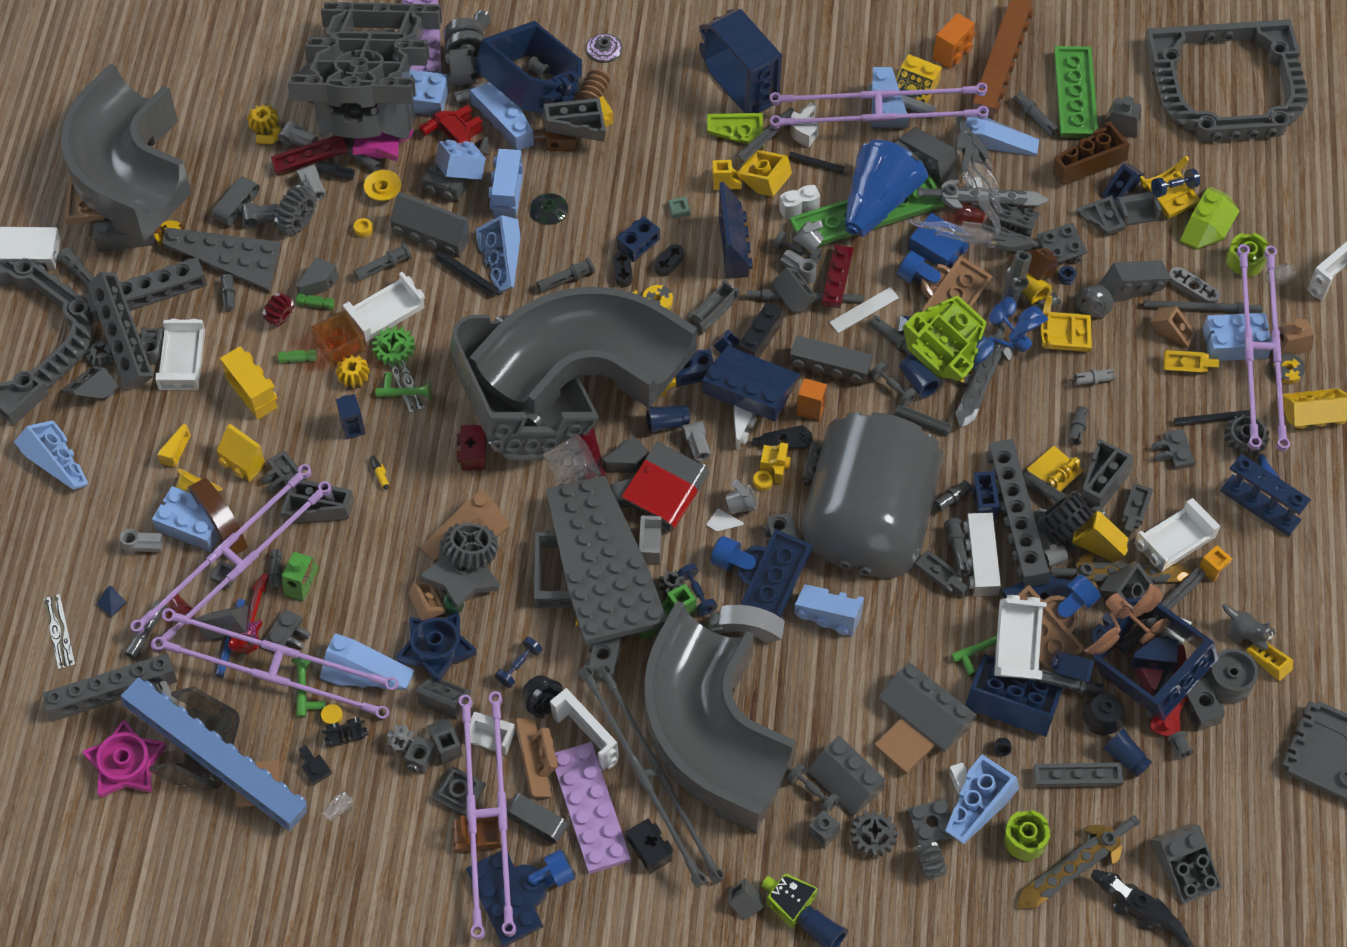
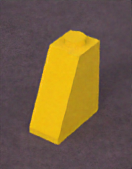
(1101, 538)

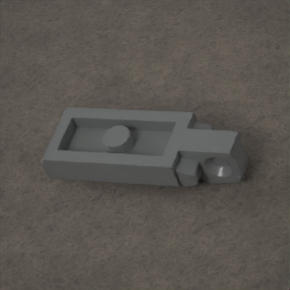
(1135, 508)
(941, 573)

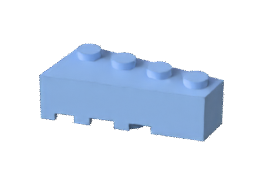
(503, 115)

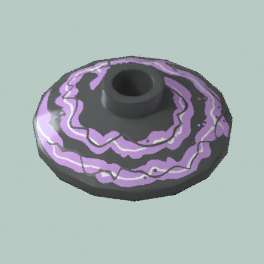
(604, 48)

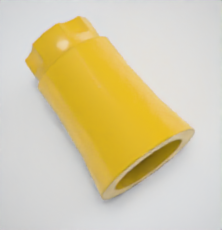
(1036, 289)

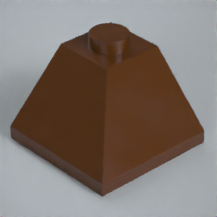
(1042, 263)

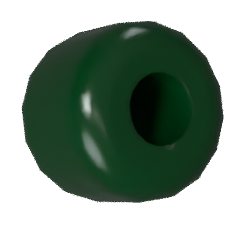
(449, 606)

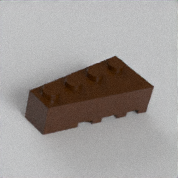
(1091, 155)

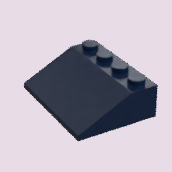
(733, 234)
(749, 383)
(1013, 700)

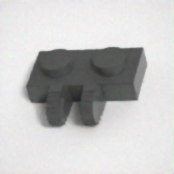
(1178, 449)
(282, 467)
(285, 628)

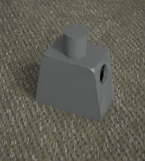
(1125, 116)

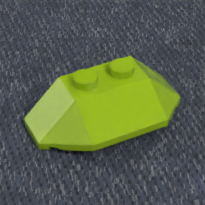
(1210, 219)

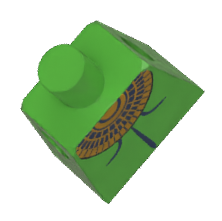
(300, 572)

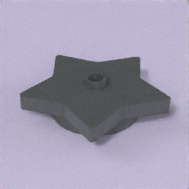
(457, 582)

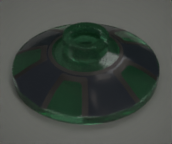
(549, 214)

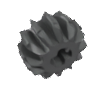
(931, 860)

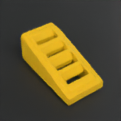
(173, 449)
(1280, 668)

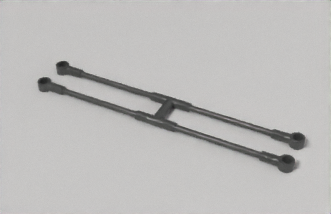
(698, 878)

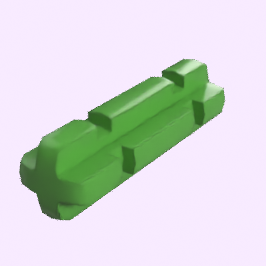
(315, 301)
(297, 356)

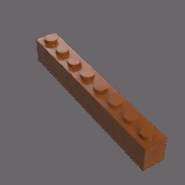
(1003, 54)

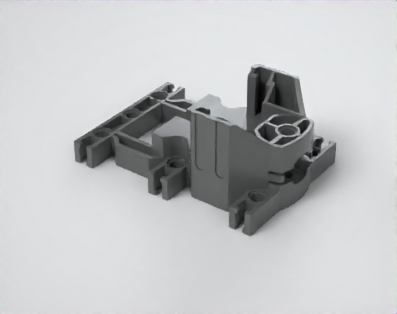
(364, 77)

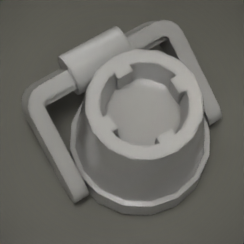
(809, 236)
(741, 499)

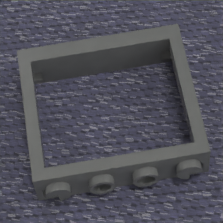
(546, 599)

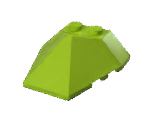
(945, 337)

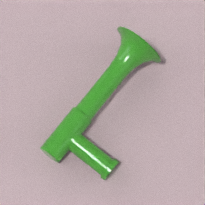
(387, 391)
(965, 653)
(302, 705)

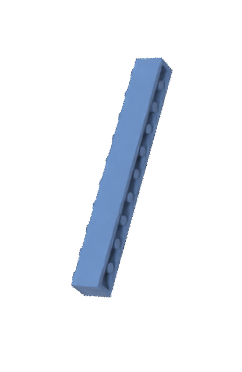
(214, 754)

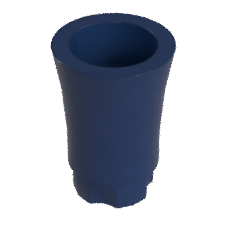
(920, 377)
(666, 417)
(1127, 753)
(821, 928)

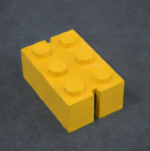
(249, 382)

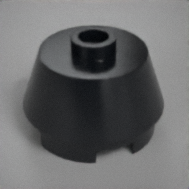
(539, 693)
(1104, 714)

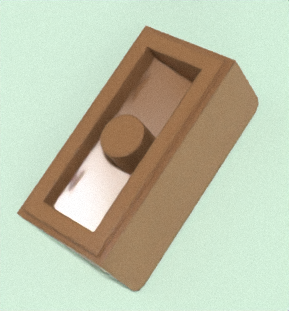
(426, 600)

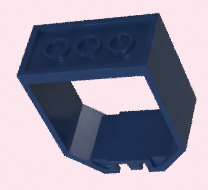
(741, 60)
(529, 93)
(1180, 683)

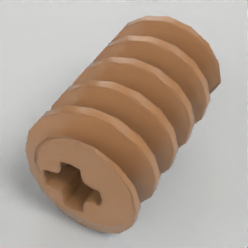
(593, 85)

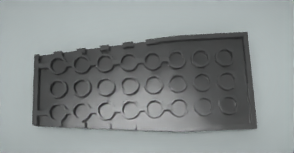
(602, 563)

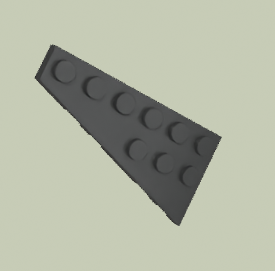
(239, 256)

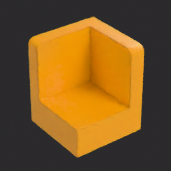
(1215, 562)

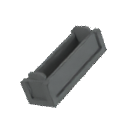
(713, 307)

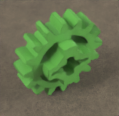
(393, 345)

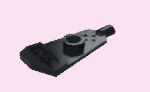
(790, 434)

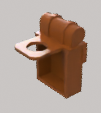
(487, 834)

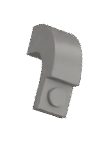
(745, 618)

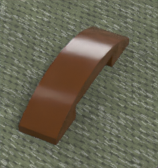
(218, 512)

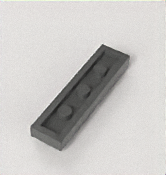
(1078, 774)

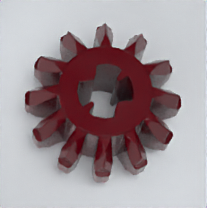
(278, 309)

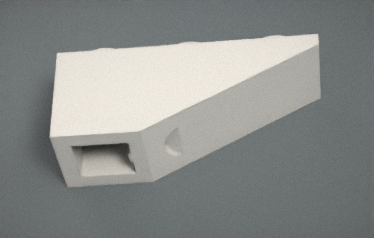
(742, 423)

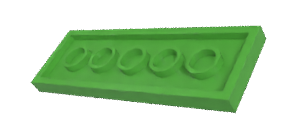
(1075, 91)

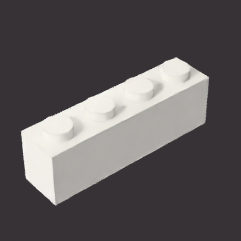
(982, 554)

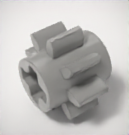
(400, 737)

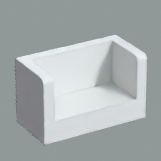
(483, 733)

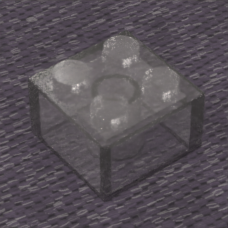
(571, 461)

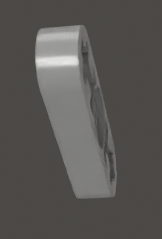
(1196, 294)

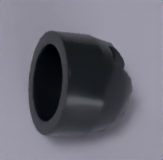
(997, 747)

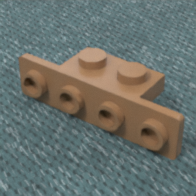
(537, 756)

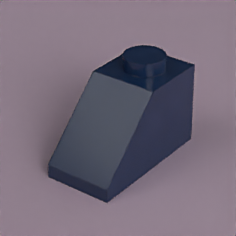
(1123, 182)
(1157, 654)
(1072, 665)

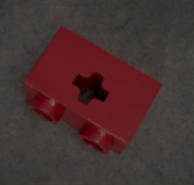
(469, 457)

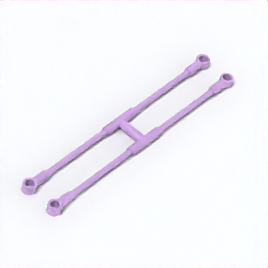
(879, 115)
(1275, 346)
(224, 549)
(279, 650)
(500, 811)

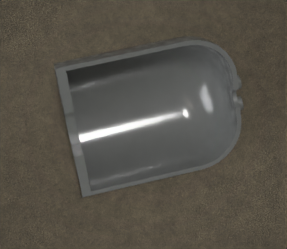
(501, 423)
(872, 494)

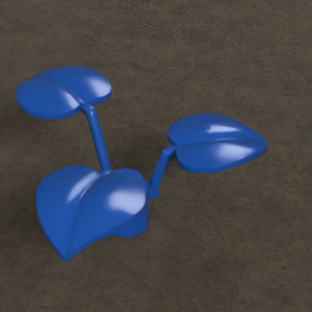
(1027, 320)

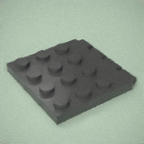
(1320, 750)

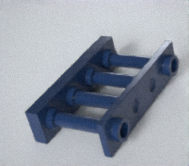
(1260, 504)

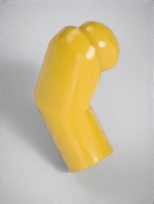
(269, 139)

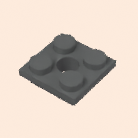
(454, 801)
(935, 810)

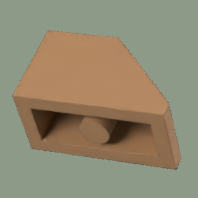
(1173, 326)

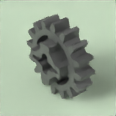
(882, 833)

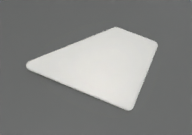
(722, 521)

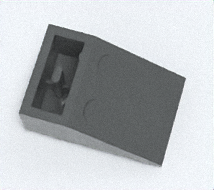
(1187, 862)

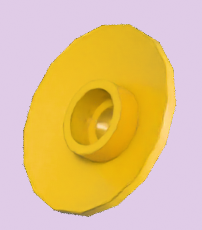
(382, 185)

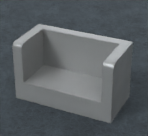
(650, 538)

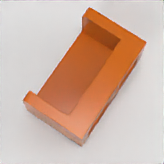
(811, 399)

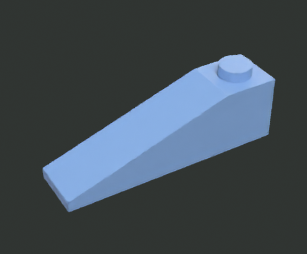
(47, 448)
(362, 658)

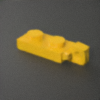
(1188, 361)

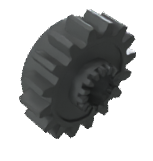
(1238, 435)

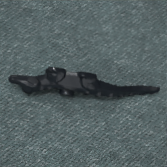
(1148, 910)

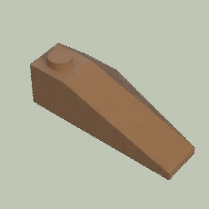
(478, 509)

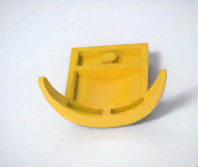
(1177, 198)
(1065, 330)

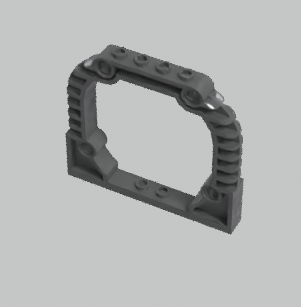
(1272, 36)
(15, 396)

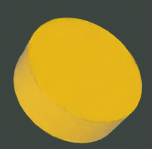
(363, 227)
(762, 480)
(331, 714)

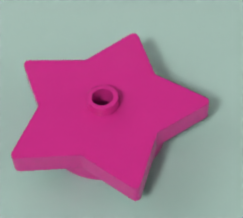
(380, 146)
(124, 760)

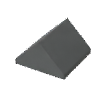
(230, 619)
(442, 697)

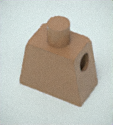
(1296, 337)

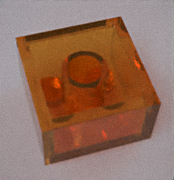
(338, 338)

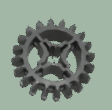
(295, 209)
(470, 545)

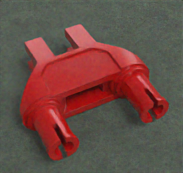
(454, 124)

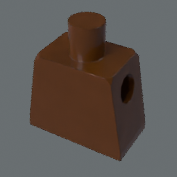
(555, 141)

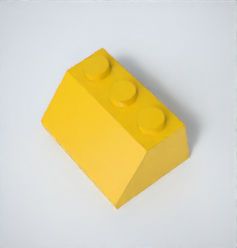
(1316, 407)

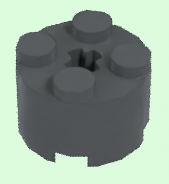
(462, 66)

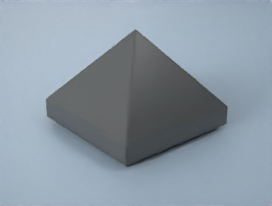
(483, 145)

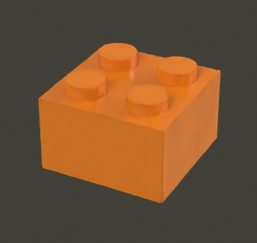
(954, 41)

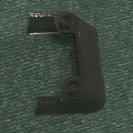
(215, 717)

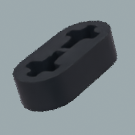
(666, 258)
(618, 269)

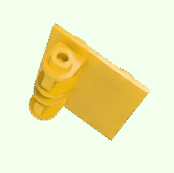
(1056, 468)

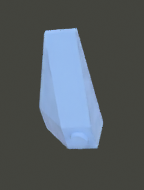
(1001, 137)
(500, 245)
(982, 796)

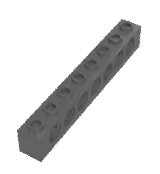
(1007, 466)

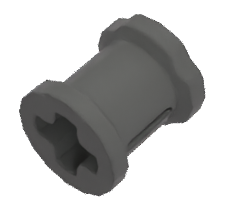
(538, 68)
(1180, 745)

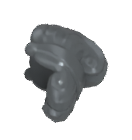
(1094, 301)

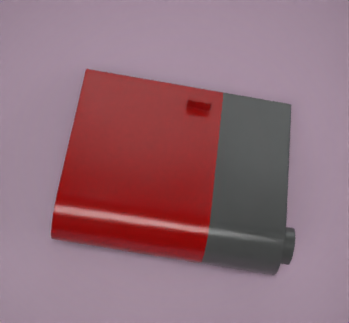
(666, 484)

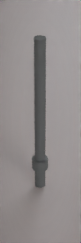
(766, 295)
(1239, 307)

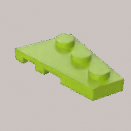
(736, 126)

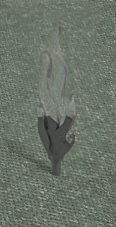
(978, 166)
(981, 233)

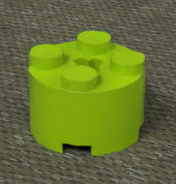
(1255, 258)
(1023, 846)

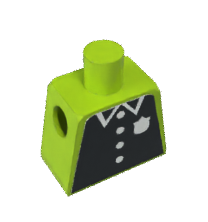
(789, 897)

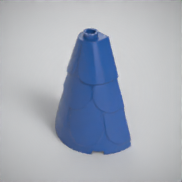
(881, 182)

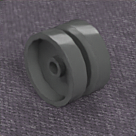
(463, 34)
(1233, 675)

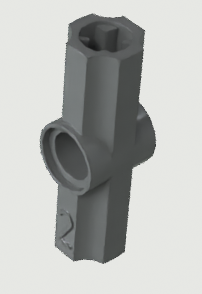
(1017, 275)

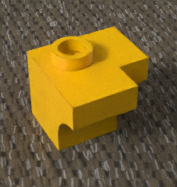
(724, 172)
(775, 461)

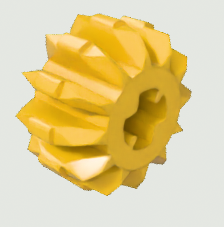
(262, 119)
(352, 371)

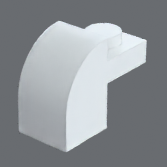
(805, 132)

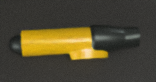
(380, 472)

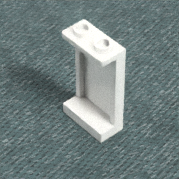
(34, 243)
(1326, 271)
(386, 307)
(181, 355)
(1177, 536)
(1019, 638)
(567, 705)

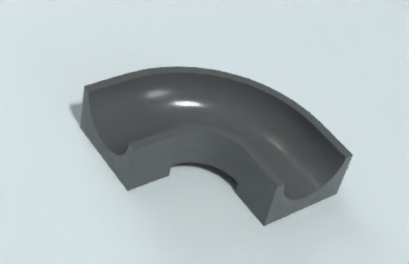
(110, 157)
(582, 335)
(700, 729)

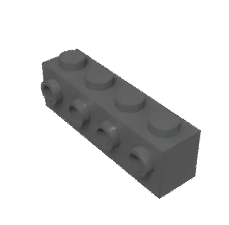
(830, 359)

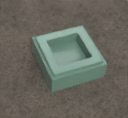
(679, 207)

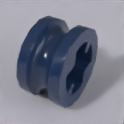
(1066, 280)

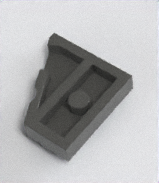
(1103, 215)

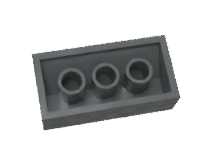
(429, 225)
(927, 707)

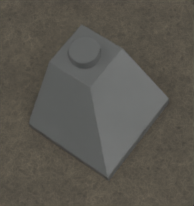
(92, 383)
(1127, 582)

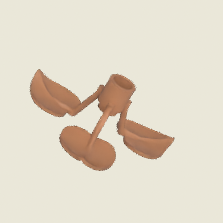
(1121, 608)

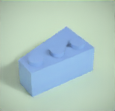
(885, 80)
(829, 609)

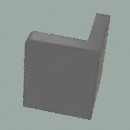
(745, 898)

